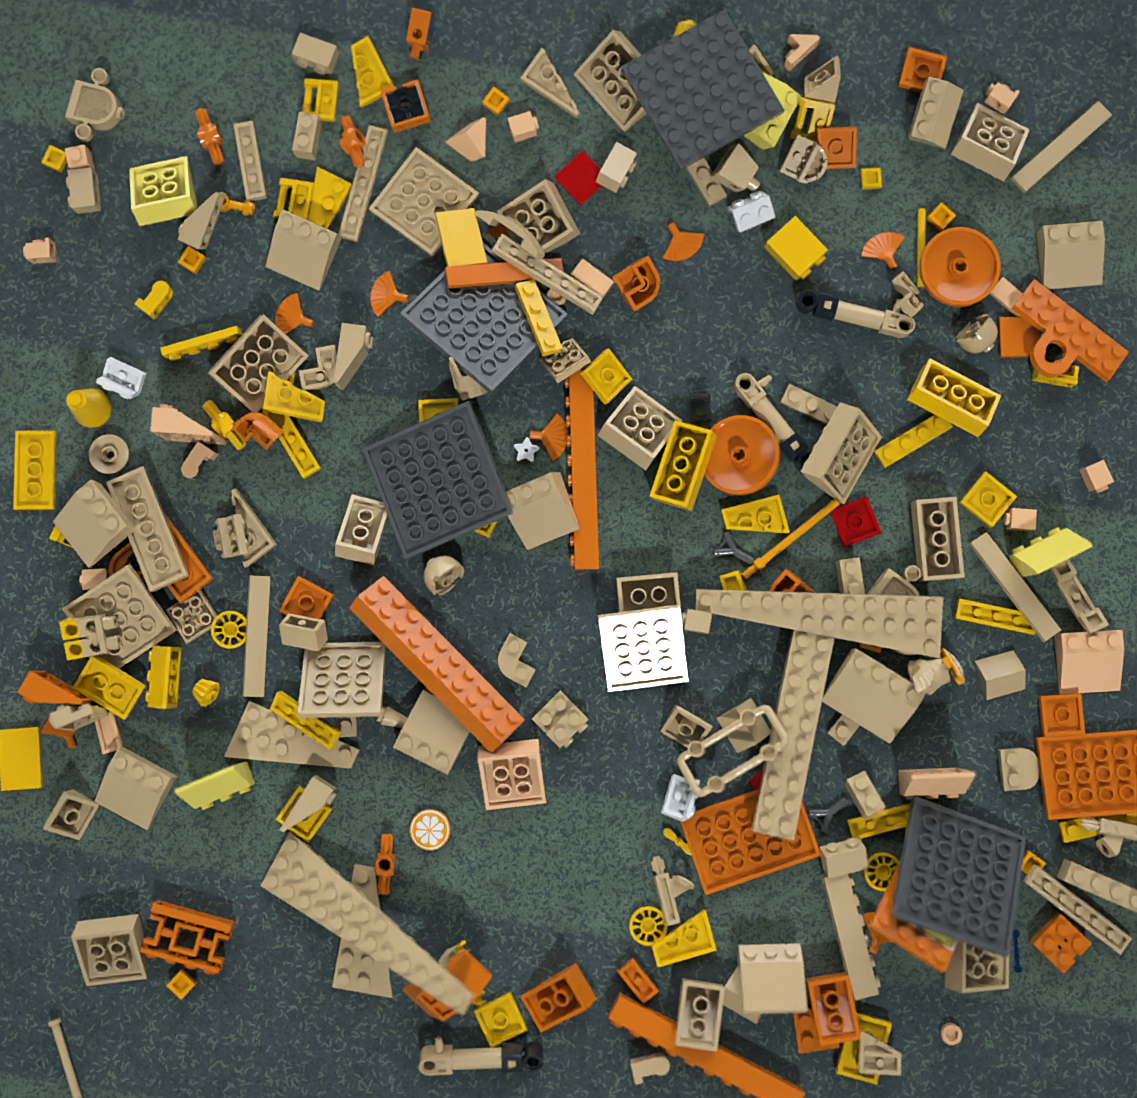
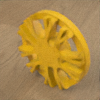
(229, 629)
(881, 870)
(647, 925)

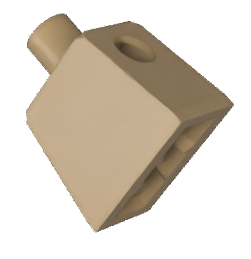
(736, 170)

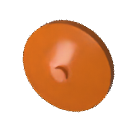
(959, 266)
(743, 455)

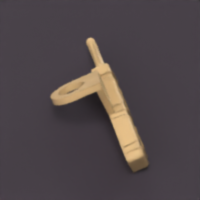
(1113, 834)
(668, 890)

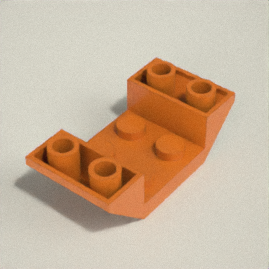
(466, 970)

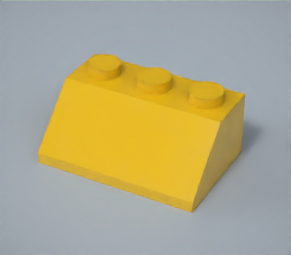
(163, 677)

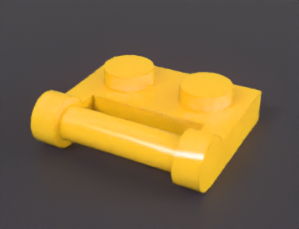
(326, 98)
(820, 117)
(300, 197)

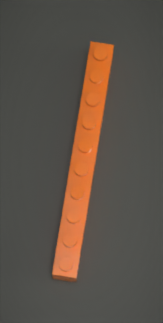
(583, 472)
(723, 1063)

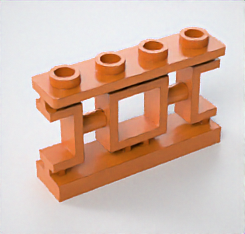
(194, 921)

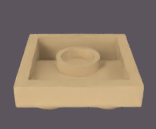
(75, 717)
(561, 720)

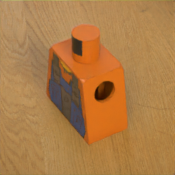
(421, 25)

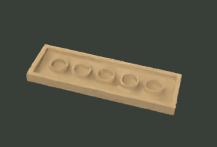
(153, 538)

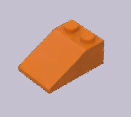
(46, 688)
(559, 998)
(833, 1008)

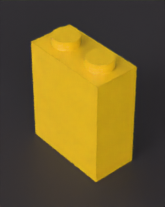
(796, 249)

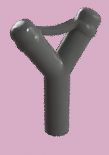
(732, 550)
(828, 813)

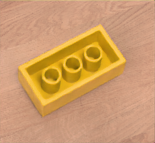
(954, 397)
(685, 446)

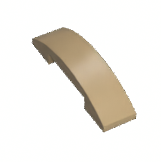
(529, 243)
(1076, 597)

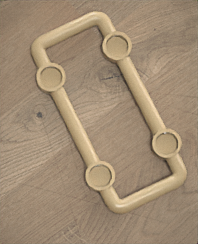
(768, 752)

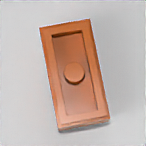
(638, 980)

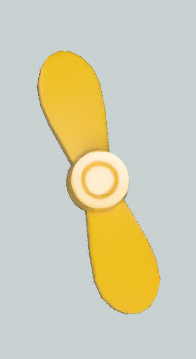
(677, 840)

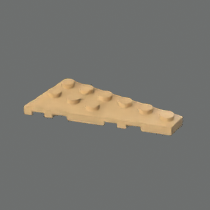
(271, 738)
(354, 967)

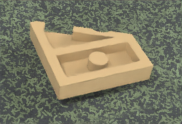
(877, 1057)

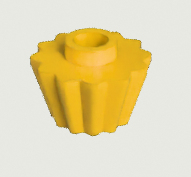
(205, 692)

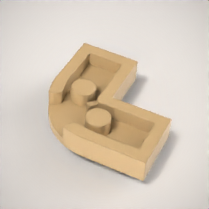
(909, 303)
(323, 375)
(509, 661)

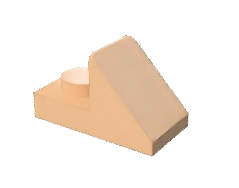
(802, 46)

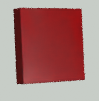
(579, 178)
(855, 521)

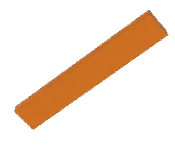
(489, 274)

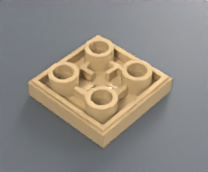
(566, 362)
(193, 616)

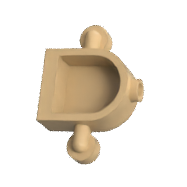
(93, 106)
(892, 584)

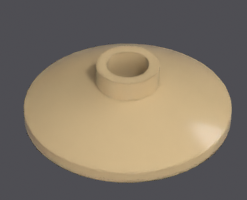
(102, 447)

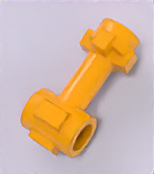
(247, 207)

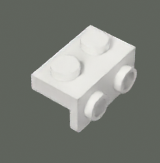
(751, 211)
(121, 378)
(679, 799)

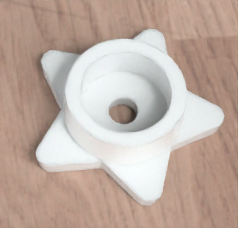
(526, 455)

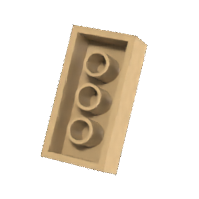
(937, 539)

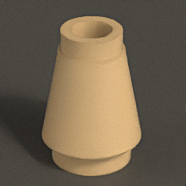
(391, 718)

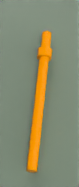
(759, 563)

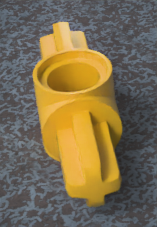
(223, 424)

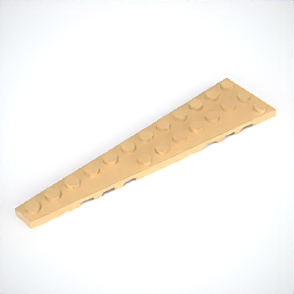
(878, 620)
(325, 896)

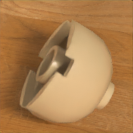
(980, 335)
(441, 573)

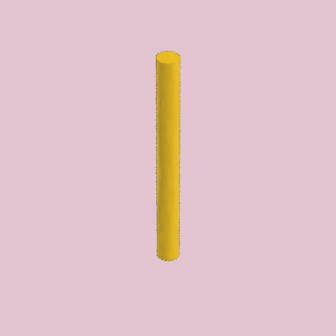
(921, 228)

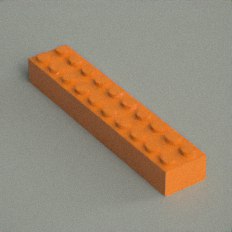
(436, 663)

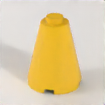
(89, 407)

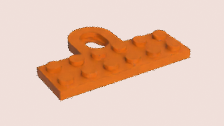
(1068, 330)
(182, 589)

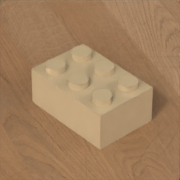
(647, 591)

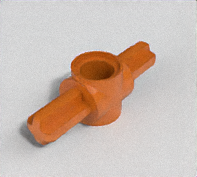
(209, 136)
(352, 141)
(385, 874)

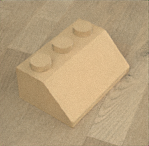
(935, 112)

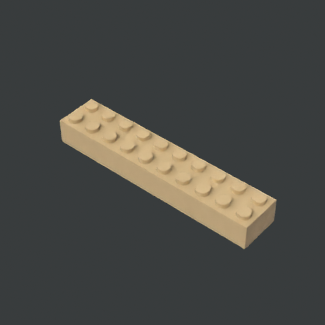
(798, 713)

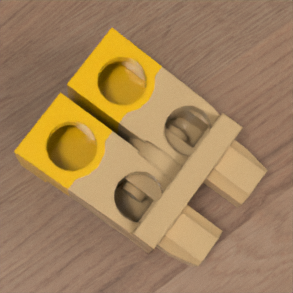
(94, 635)

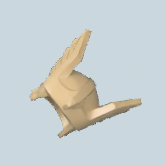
(463, 383)
(928, 675)

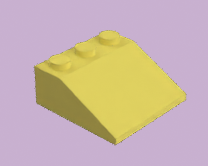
(769, 133)
(162, 191)
(1047, 551)
(217, 786)

